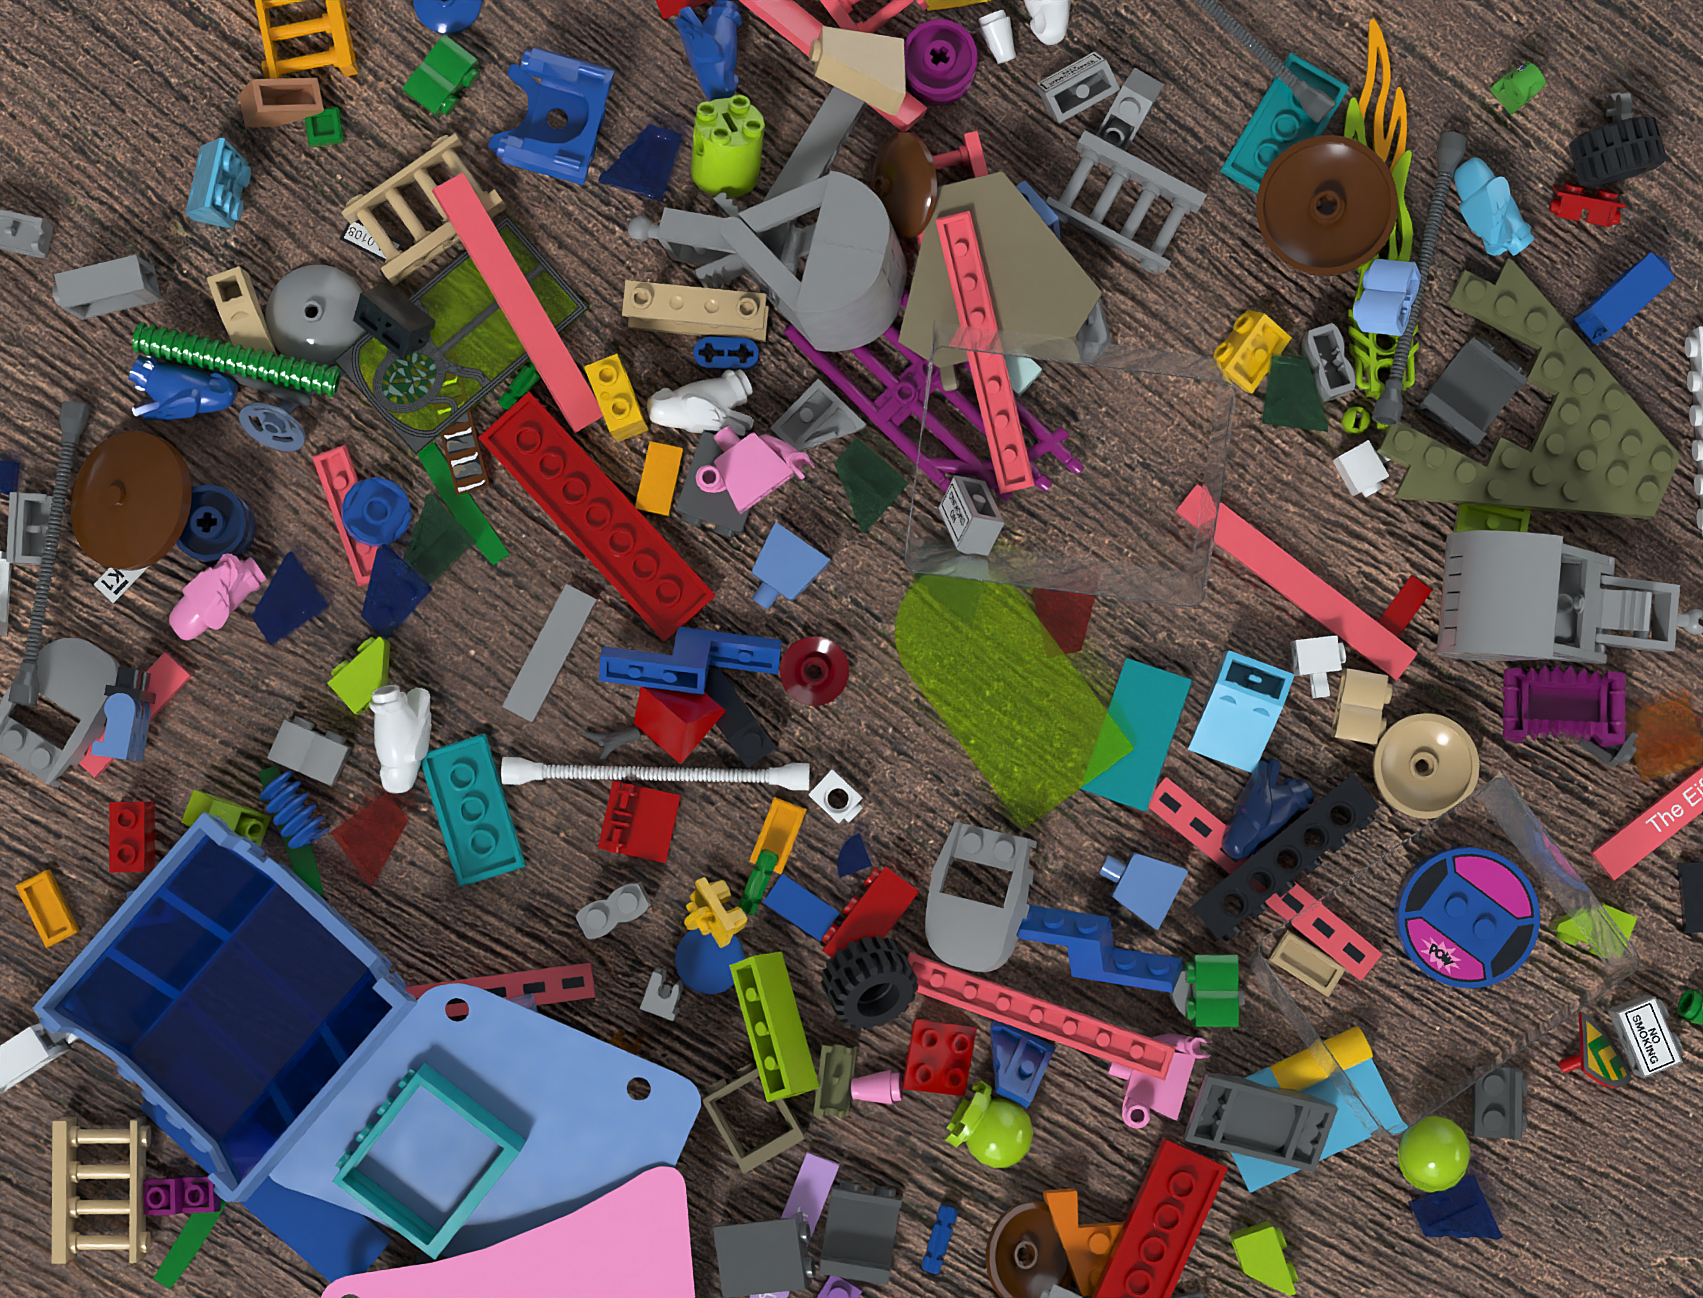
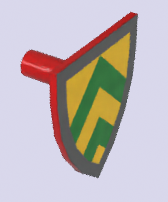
(1597, 1056)

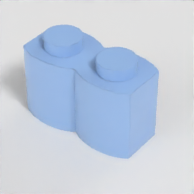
(1387, 297)

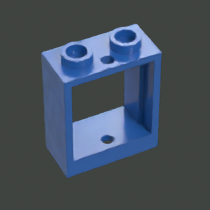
(1624, 298)

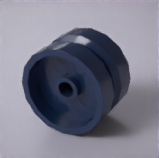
(234, 526)

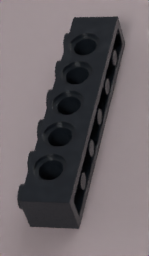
(1347, 796)

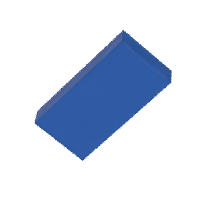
(801, 907)

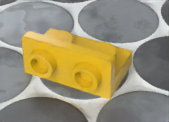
(1249, 347)

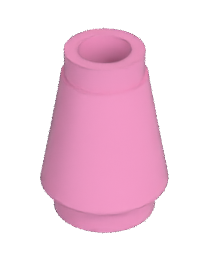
(878, 1087)

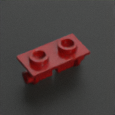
(1574, 199)

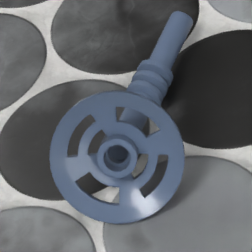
(273, 422)

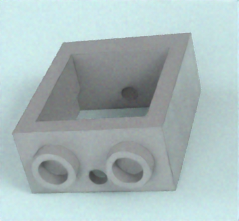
(106, 287)

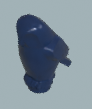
(1263, 809)

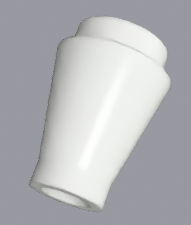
(998, 35)

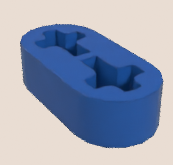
(726, 345)

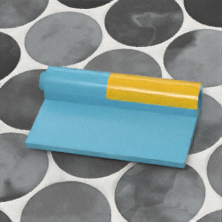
(1305, 1075)

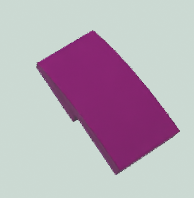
(180, 1195)

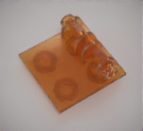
(1666, 738)

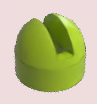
(1348, 420)

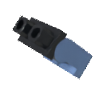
(126, 716)

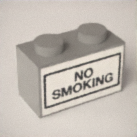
(1077, 86)
(971, 515)
(1646, 1035)

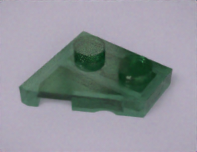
(1292, 395)
(868, 483)

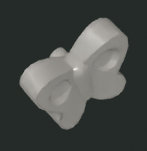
(1620, 106)

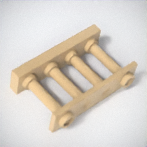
(427, 243)
(695, 310)
(68, 1206)

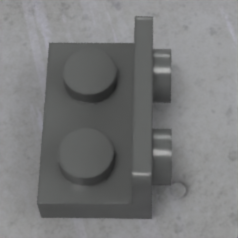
(1499, 1104)

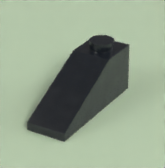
(738, 722)

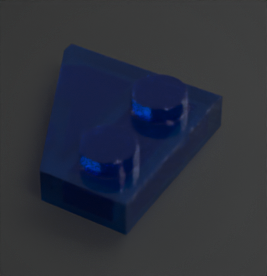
(645, 164)
(392, 592)
(288, 601)
(1455, 1212)

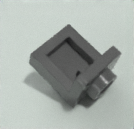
(1613, 754)

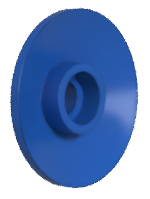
(447, 16)

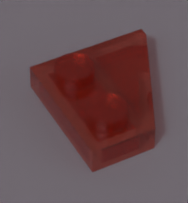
(1064, 616)
(371, 835)

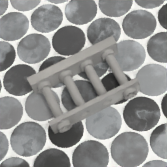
(1153, 184)

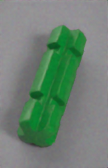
(520, 386)
(758, 881)

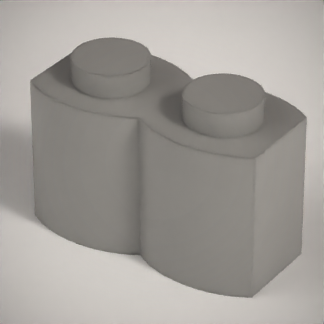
(1325, 355)
(309, 751)
(606, 914)

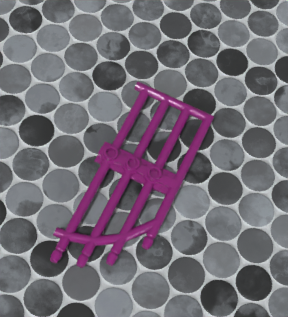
(906, 397)

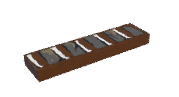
(465, 456)

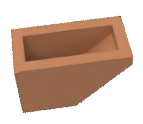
(279, 101)

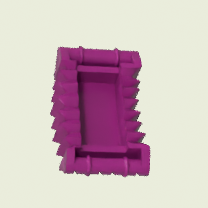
(1564, 704)

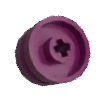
(950, 78)

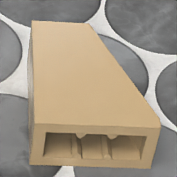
(862, 65)

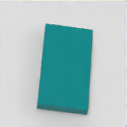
(1279, 124)
(1148, 712)
(472, 810)

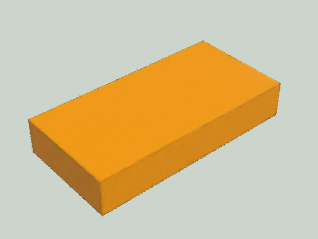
(659, 478)
(779, 831)
(47, 908)

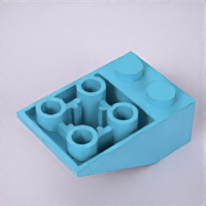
(218, 185)
(1240, 711)

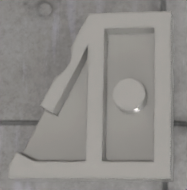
(816, 419)

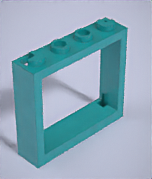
(392, 1210)

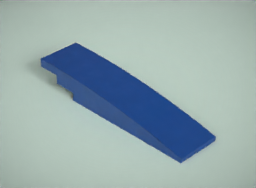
(322, 1233)

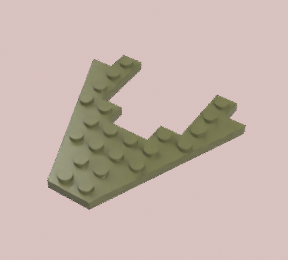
(1592, 446)

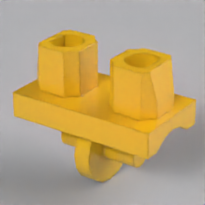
(709, 914)

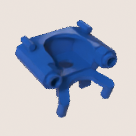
(566, 85)

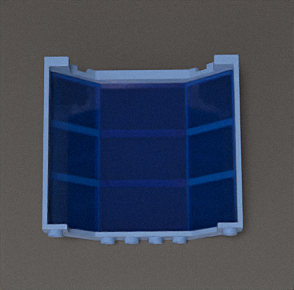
(230, 1000)

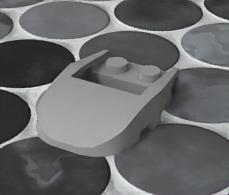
(74, 677)
(970, 931)

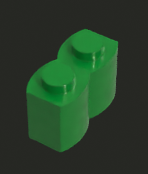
(442, 77)
(1214, 990)

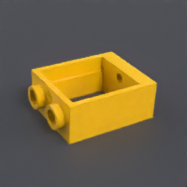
(616, 398)

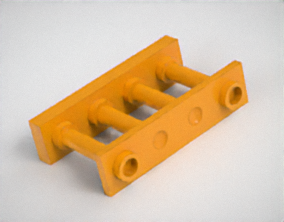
(333, 22)

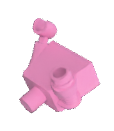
(750, 467)
(1151, 1092)

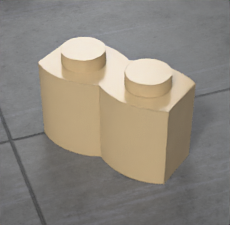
(1360, 706)

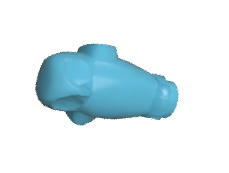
(1491, 209)

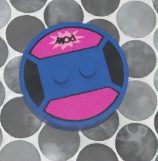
(1467, 916)

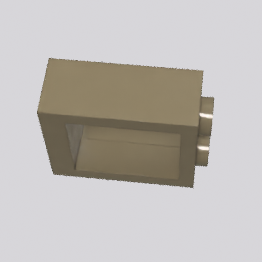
(765, 1150)

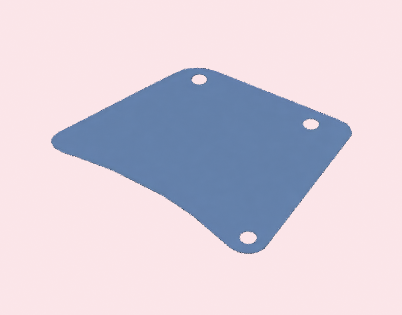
(531, 1074)

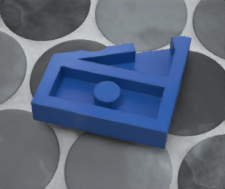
(1018, 1062)

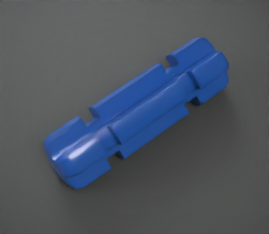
(939, 1238)

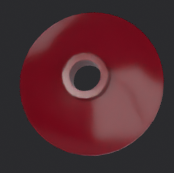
(810, 652)

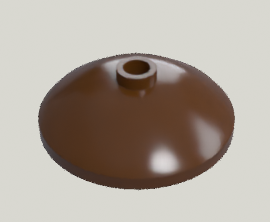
(905, 183)
(1042, 1256)

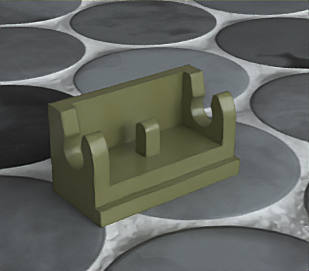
(835, 1079)

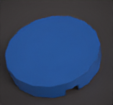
(376, 511)
(706, 965)

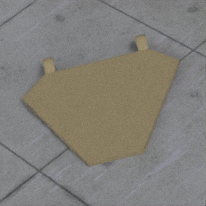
(1027, 268)

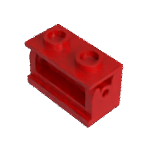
(131, 836)

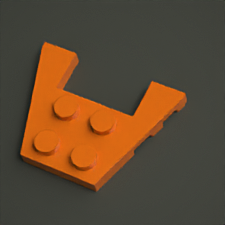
(1084, 1245)

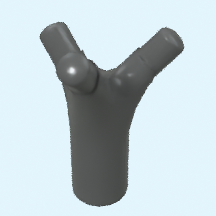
(613, 740)

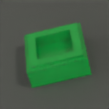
(325, 128)

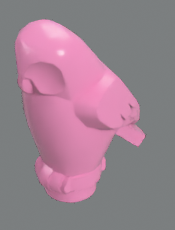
(214, 596)

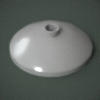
(333, 328)

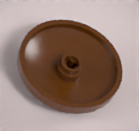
(1327, 205)
(130, 500)

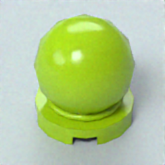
(993, 1129)
(1434, 1154)

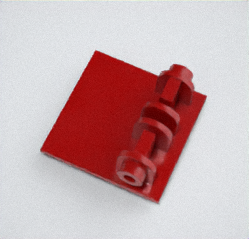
(639, 821)
(939, 1057)

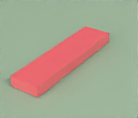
(337, 478)
(165, 681)

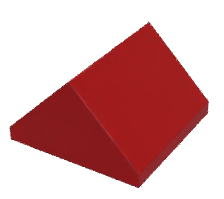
(676, 719)

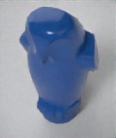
(712, 47)
(179, 390)

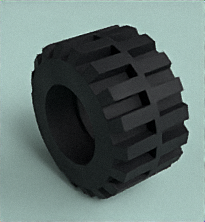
(1618, 151)
(869, 982)

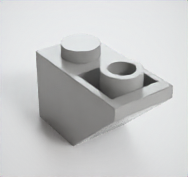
(1130, 109)

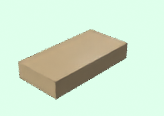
(1306, 963)

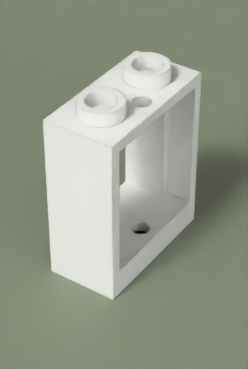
(26, 1055)

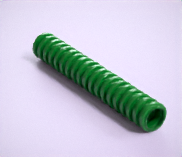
(236, 359)

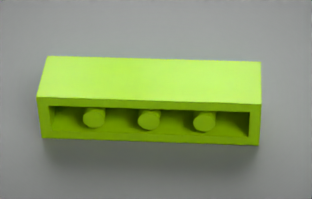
(774, 1026)

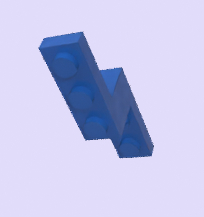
(689, 664)
(1093, 950)

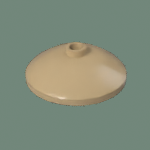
(1449, 758)

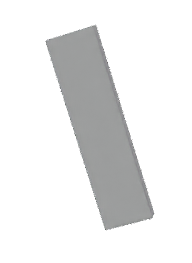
(549, 653)

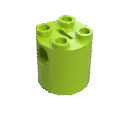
(727, 146)

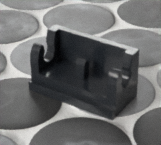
(393, 320)

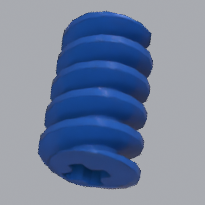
(292, 811)

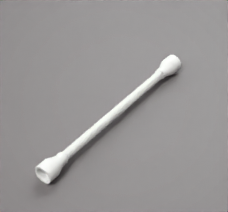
(520, 770)

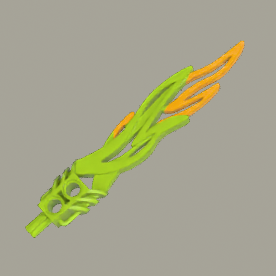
(1365, 350)

